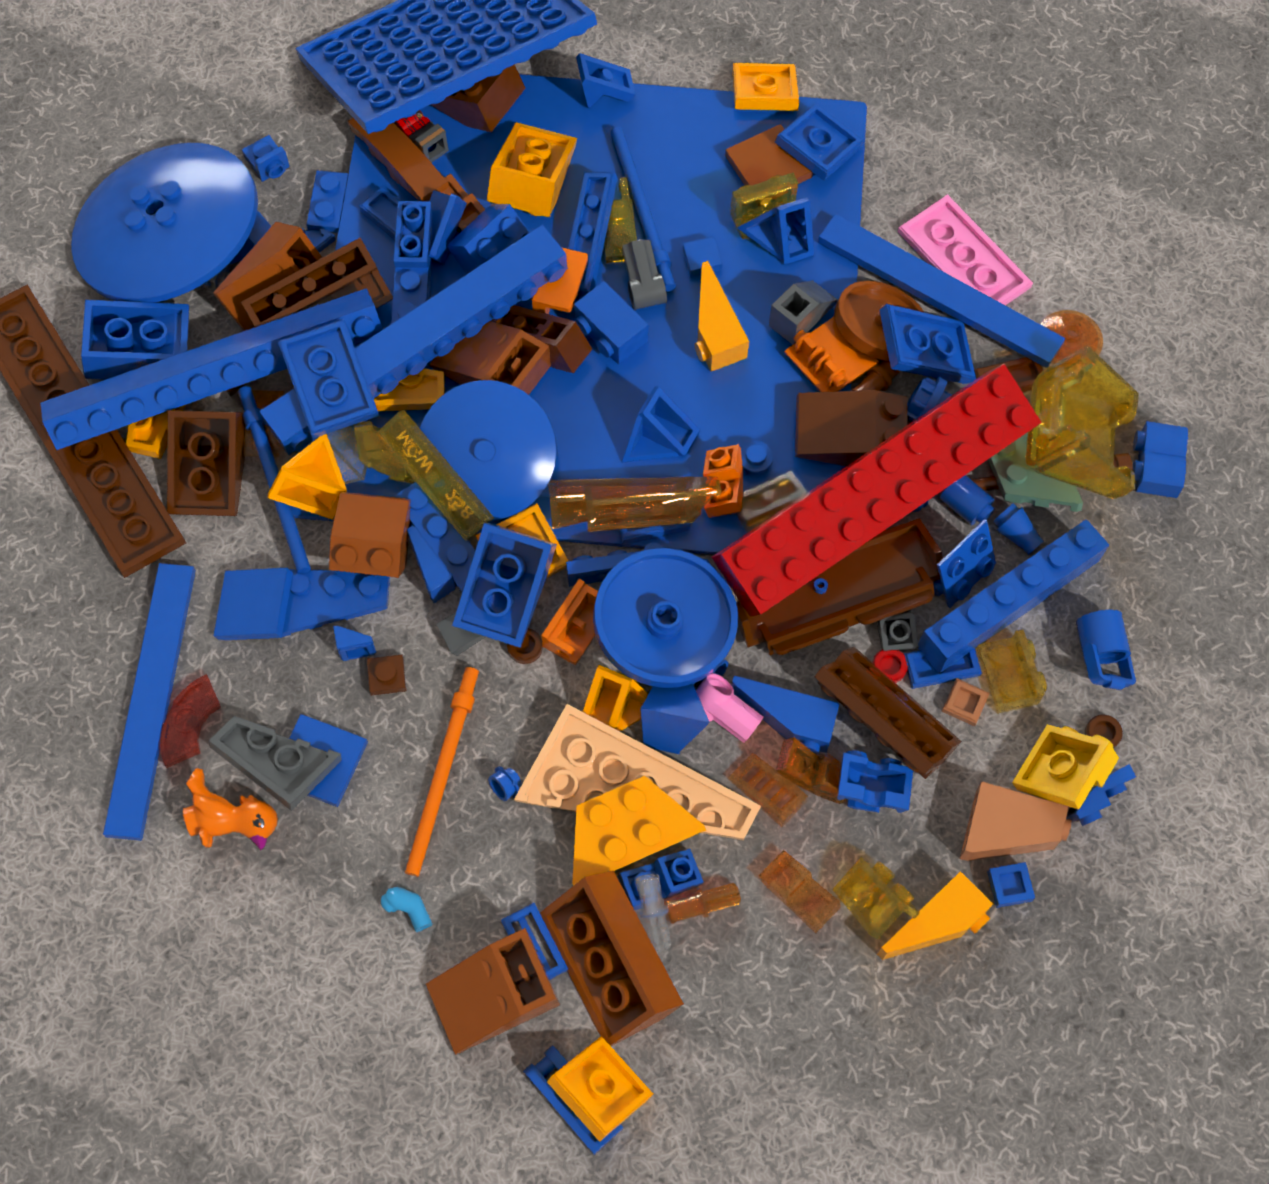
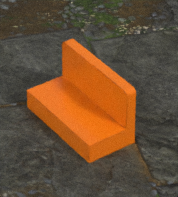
(563, 292)

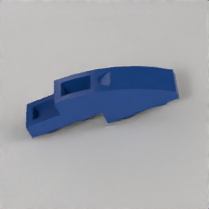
(412, 257)

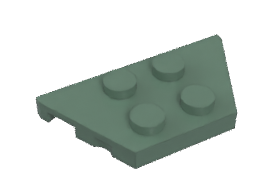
(1022, 484)

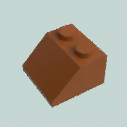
(370, 534)

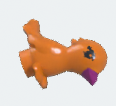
(216, 816)

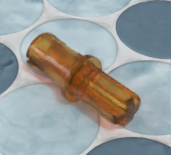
(703, 902)

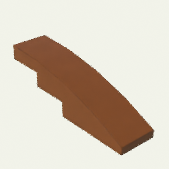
(403, 160)

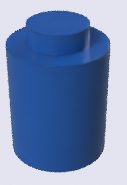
(968, 500)

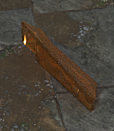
(629, 501)

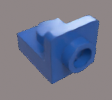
(266, 158)

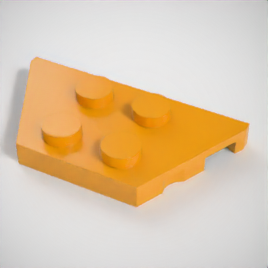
(627, 827)

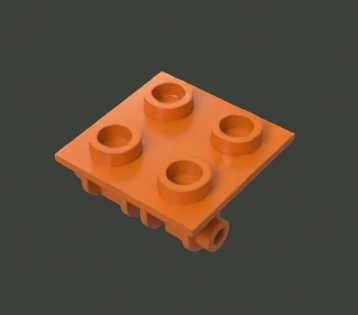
(828, 357)

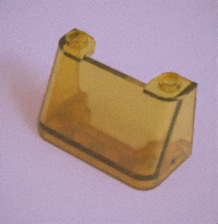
(1079, 409)

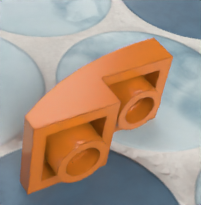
(727, 466)

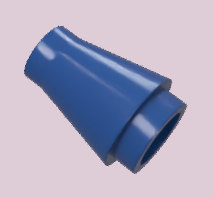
(1018, 528)

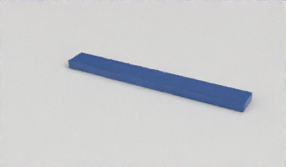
(941, 290)
(149, 703)

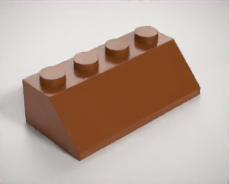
(610, 957)

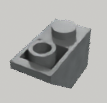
(800, 309)

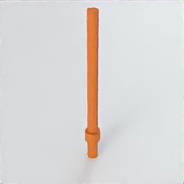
(461, 705)

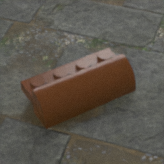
(322, 281)
(887, 711)

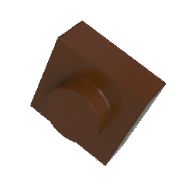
(386, 674)

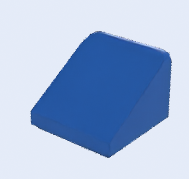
(353, 644)

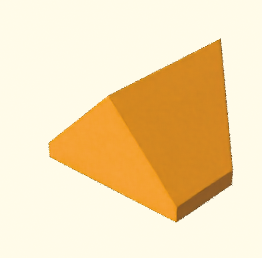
(310, 480)
(614, 699)

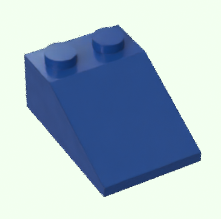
(130, 335)
(504, 584)

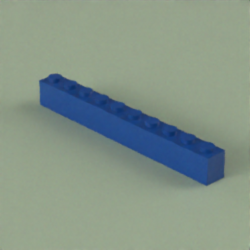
(437, 325)
(196, 372)

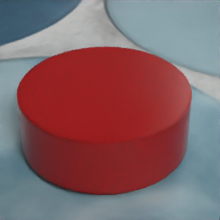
(891, 663)

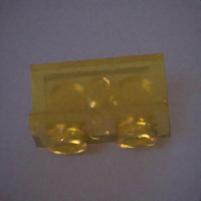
(760, 198)

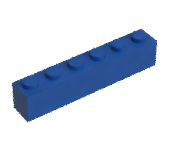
(1012, 596)

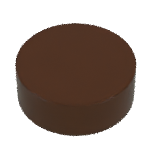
(530, 649)
(1105, 726)

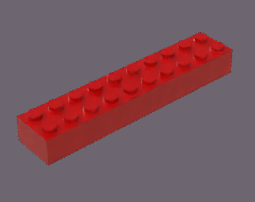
(876, 491)

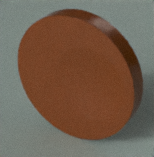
(859, 314)

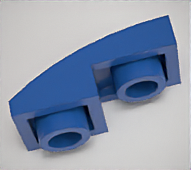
(1098, 797)
(676, 873)

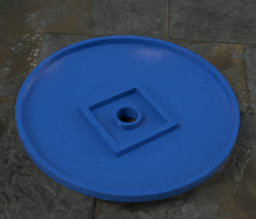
(200, 226)

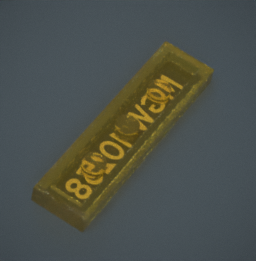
(434, 475)

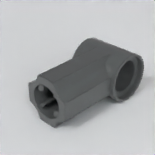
(644, 284)

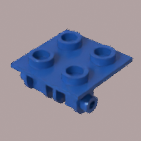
(965, 565)

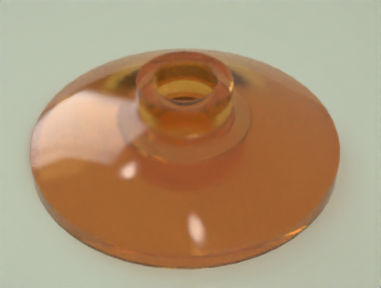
(1083, 325)

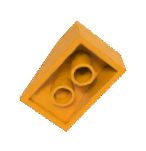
(531, 169)

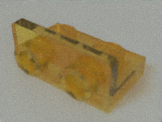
(1012, 672)
(874, 897)

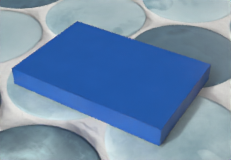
(927, 344)
(328, 378)

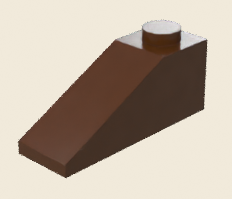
(563, 336)

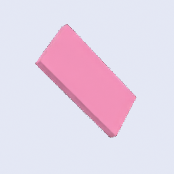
(961, 249)

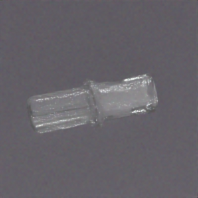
(654, 910)

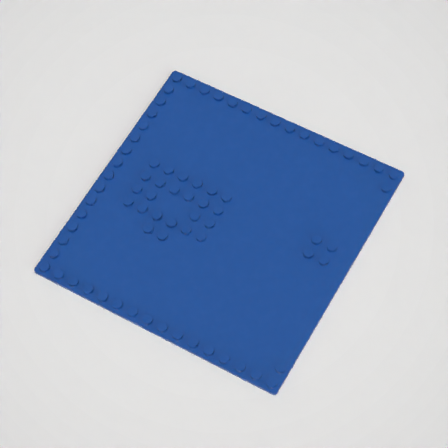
(688, 184)

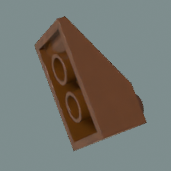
(846, 423)
(204, 462)

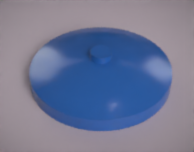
(495, 443)
(665, 617)

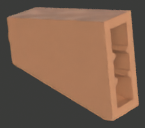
(1012, 824)

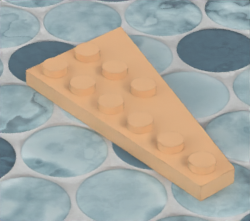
(592, 758)

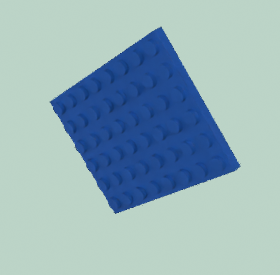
(433, 48)

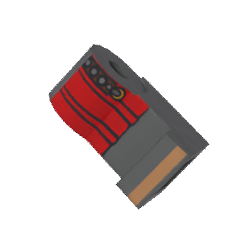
(424, 134)

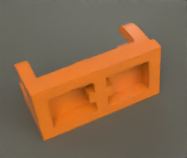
(572, 625)

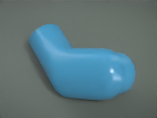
(409, 902)

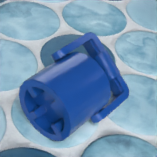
(1106, 642)

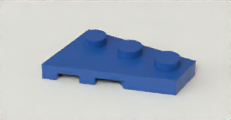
(332, 596)

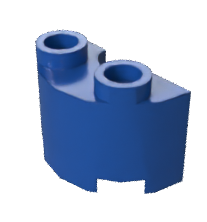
(874, 784)

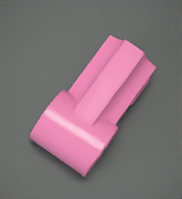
(726, 708)

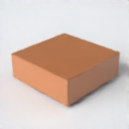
(965, 702)

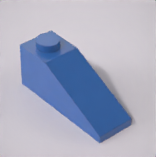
(790, 712)

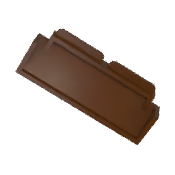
(866, 586)

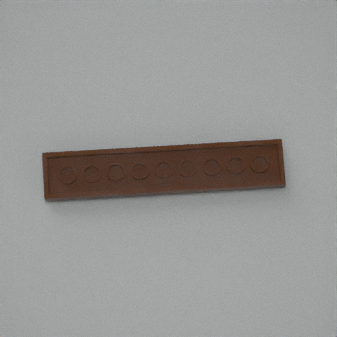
(97, 469)

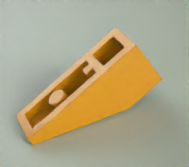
(719, 331)
(942, 919)

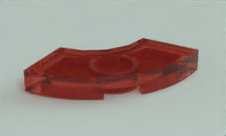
(185, 719)

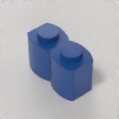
(1160, 459)

